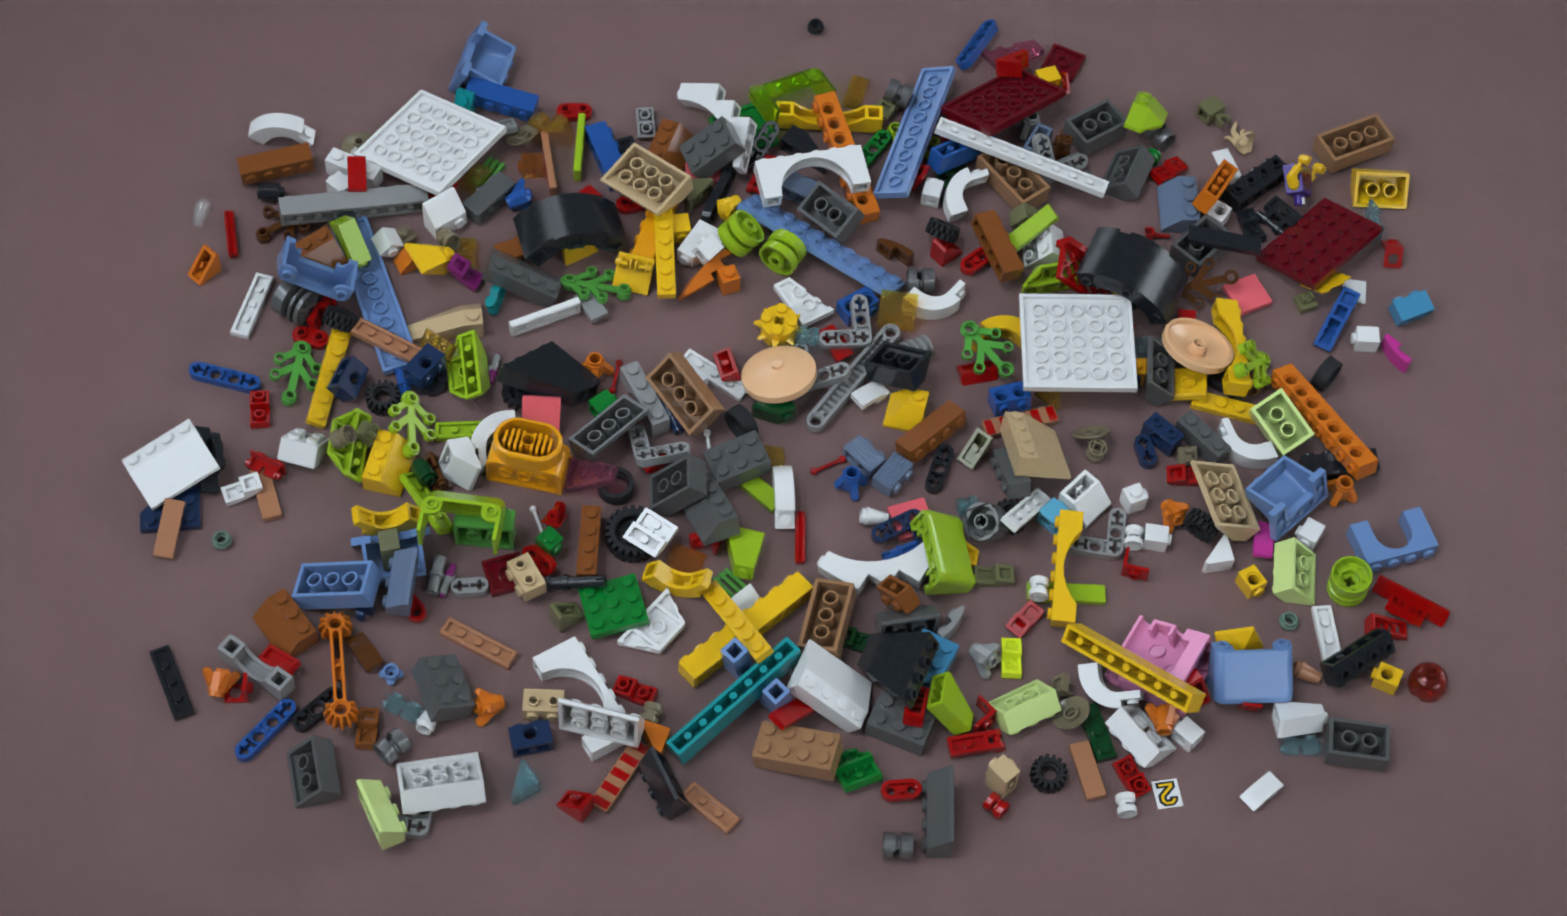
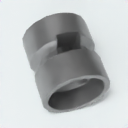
(898, 93)
(1161, 137)
(920, 279)
(391, 746)
(897, 845)

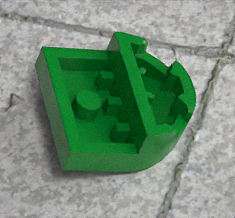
(857, 770)

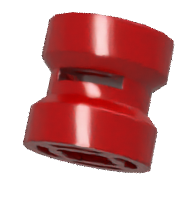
(996, 805)

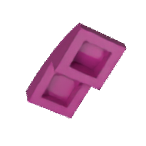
(1391, 349)
(1262, 543)

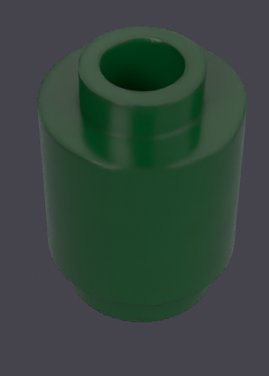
(423, 472)

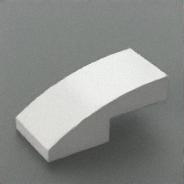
(869, 394)
(242, 490)
(1261, 791)

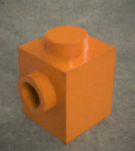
(728, 279)

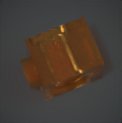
(531, 165)

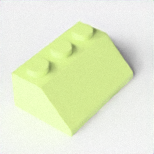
(1294, 572)
(1025, 706)
(381, 812)

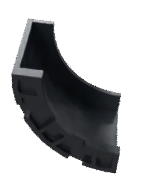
(569, 223)
(1134, 270)

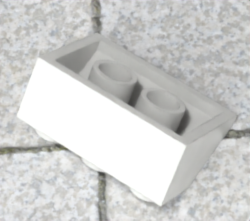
(1139, 736)

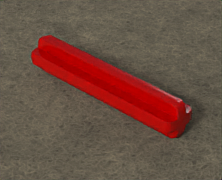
(231, 234)
(800, 537)

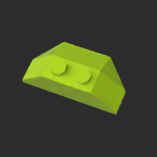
(1145, 113)
(1044, 281)
(468, 368)
(351, 458)

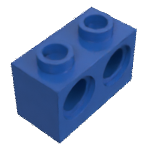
(843, 305)
(1009, 398)

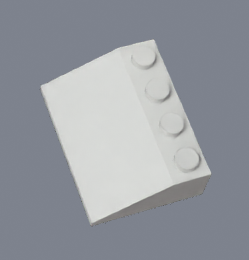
(170, 464)
(831, 687)
(600, 722)
(440, 783)

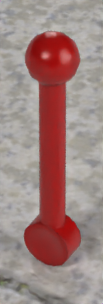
(619, 363)
(842, 459)

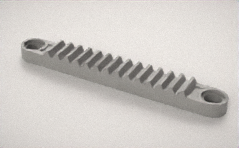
(840, 392)

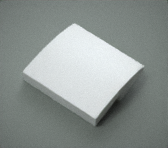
(650, 532)

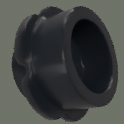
(815, 26)

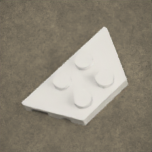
(663, 627)

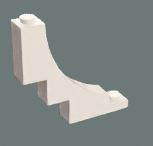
(711, 99)
(908, 566)

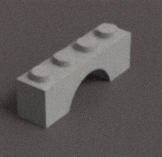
(634, 382)
(271, 679)

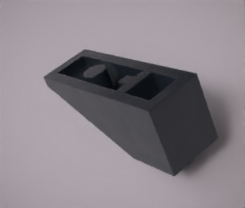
(799, 141)

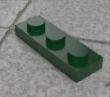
(1098, 735)

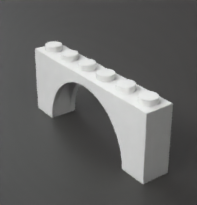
(844, 161)
(571, 661)

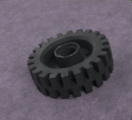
(614, 533)

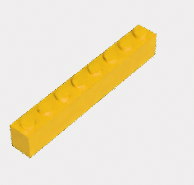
(763, 615)
(1133, 668)

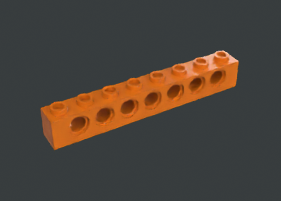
(829, 103)
(1325, 422)

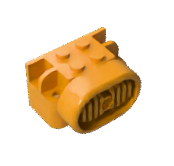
(528, 456)

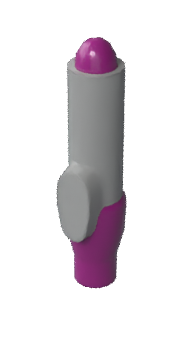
(494, 367)
(448, 579)

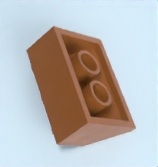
(667, 142)
(322, 248)
(285, 624)

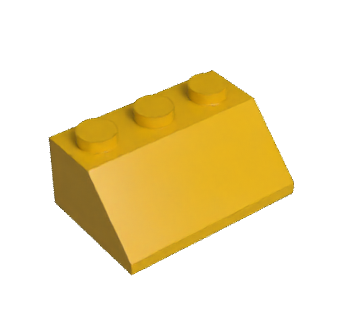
(1385, 187)
(386, 464)

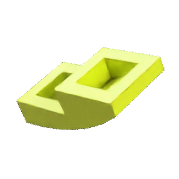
(1011, 658)

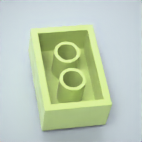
(1281, 423)

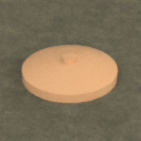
(1197, 345)
(779, 374)

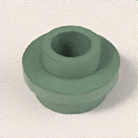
(221, 535)
(1289, 616)

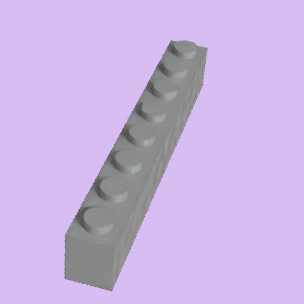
(373, 203)

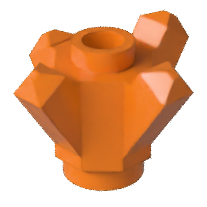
(597, 365)
(1342, 490)
(1173, 513)
(219, 680)
(487, 705)
(1163, 717)

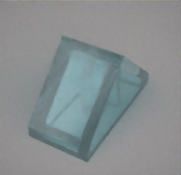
(525, 784)

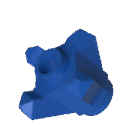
(520, 196)
(850, 481)

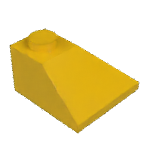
(430, 258)
(905, 409)
(1240, 638)

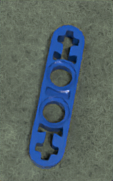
(976, 44)
(223, 380)
(268, 732)

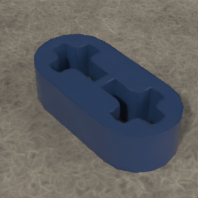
(1141, 452)

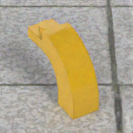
(1007, 324)
(370, 521)
(679, 583)

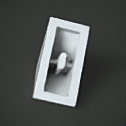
(1220, 558)

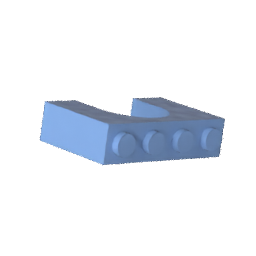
(1419, 536)
(738, 661)

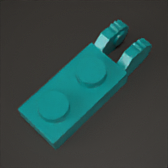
(495, 299)

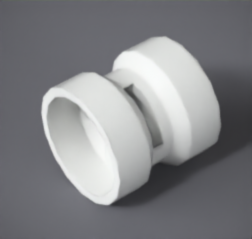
(1134, 537)
(1038, 588)
(1126, 805)

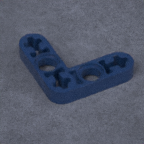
(903, 519)

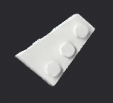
(802, 302)

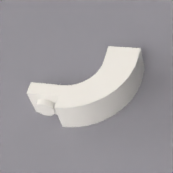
(280, 125)
(953, 202)
(939, 306)
(484, 433)
(1245, 454)
(783, 497)
(1093, 684)

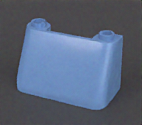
(311, 275)
(1251, 674)

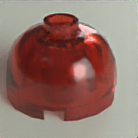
(1428, 682)

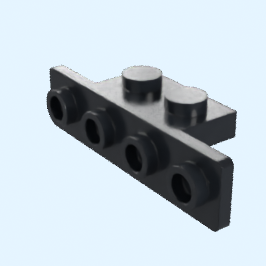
(215, 445)

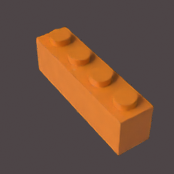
(1214, 186)

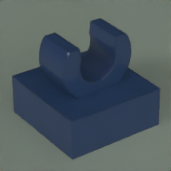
(362, 612)

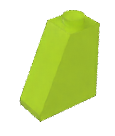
(350, 239)
(745, 552)
(949, 704)

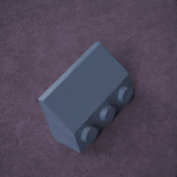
(1175, 204)
(401, 582)

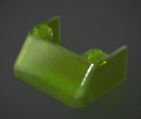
(763, 93)

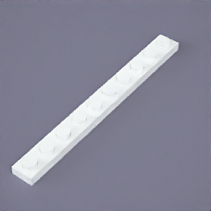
(1021, 157)

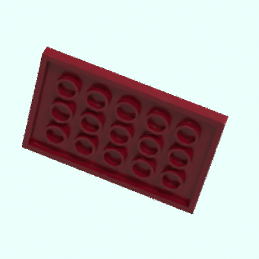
(1002, 102)
(1319, 243)

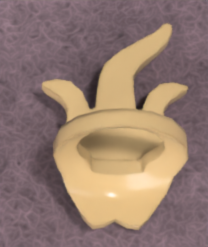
(1240, 141)

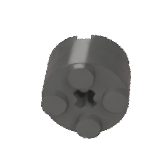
(984, 522)

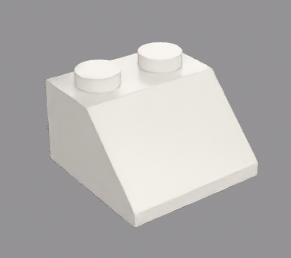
(444, 211)

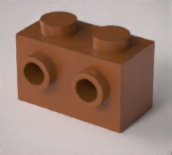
(898, 595)

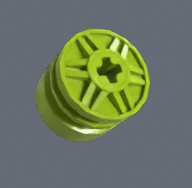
(1350, 572)

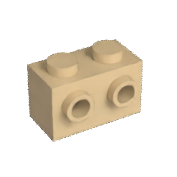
(526, 577)
(541, 704)
(1002, 775)

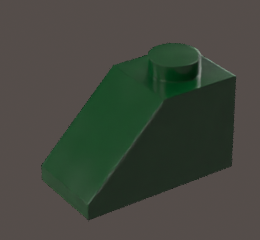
(774, 412)

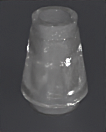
(201, 211)

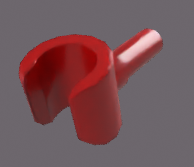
(1151, 234)

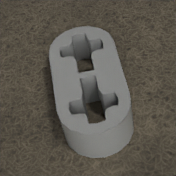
(469, 587)

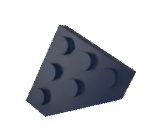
(191, 517)

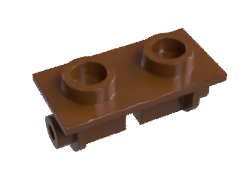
(1063, 145)
(441, 482)

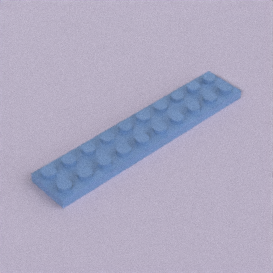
(914, 132)
(823, 247)
(378, 299)

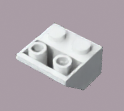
(1043, 248)
(302, 448)
(460, 462)
(1085, 495)

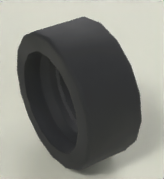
(1326, 373)
(740, 420)
(619, 498)

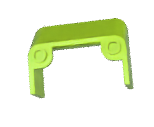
(489, 508)

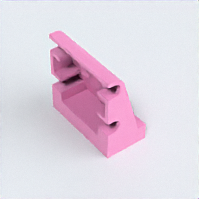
(1169, 650)

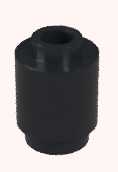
(270, 191)

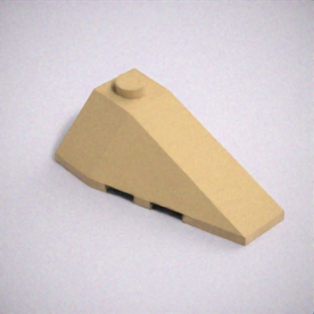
(450, 323)

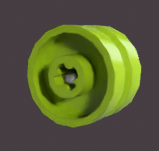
(740, 233)
(782, 252)

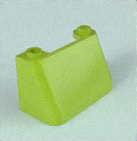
(945, 553)

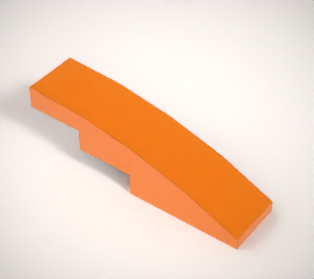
(703, 276)

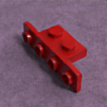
(1409, 604)

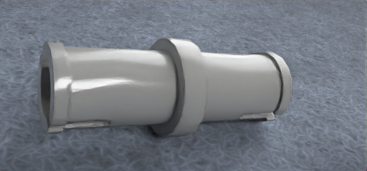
(436, 575)

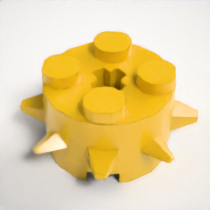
(778, 325)

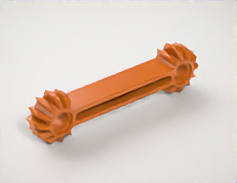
(331, 710)

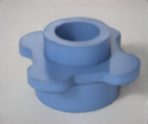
(391, 668)

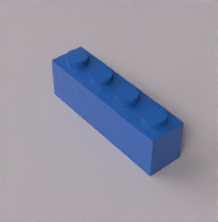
(503, 99)
(602, 146)
(951, 155)

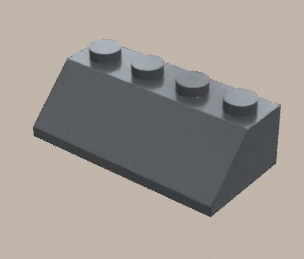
(521, 278)
(606, 427)
(713, 515)
(938, 813)

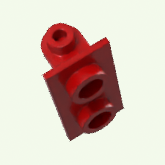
(273, 467)
(556, 516)

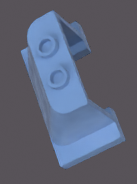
(483, 58)
(1287, 494)
(371, 550)

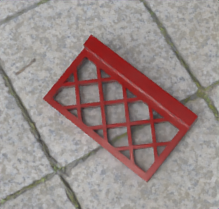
(1075, 251)

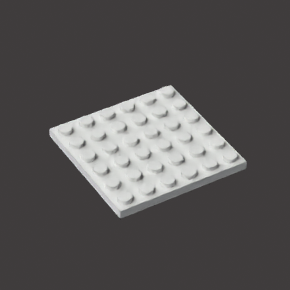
(431, 142)
(1077, 343)

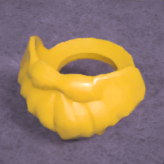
(727, 206)

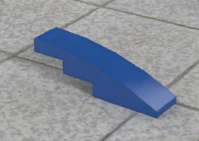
(1336, 319)

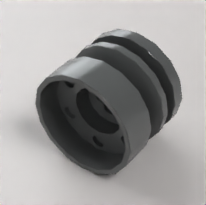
(294, 302)

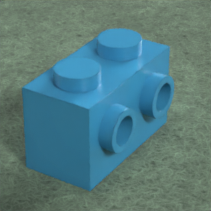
(1410, 308)

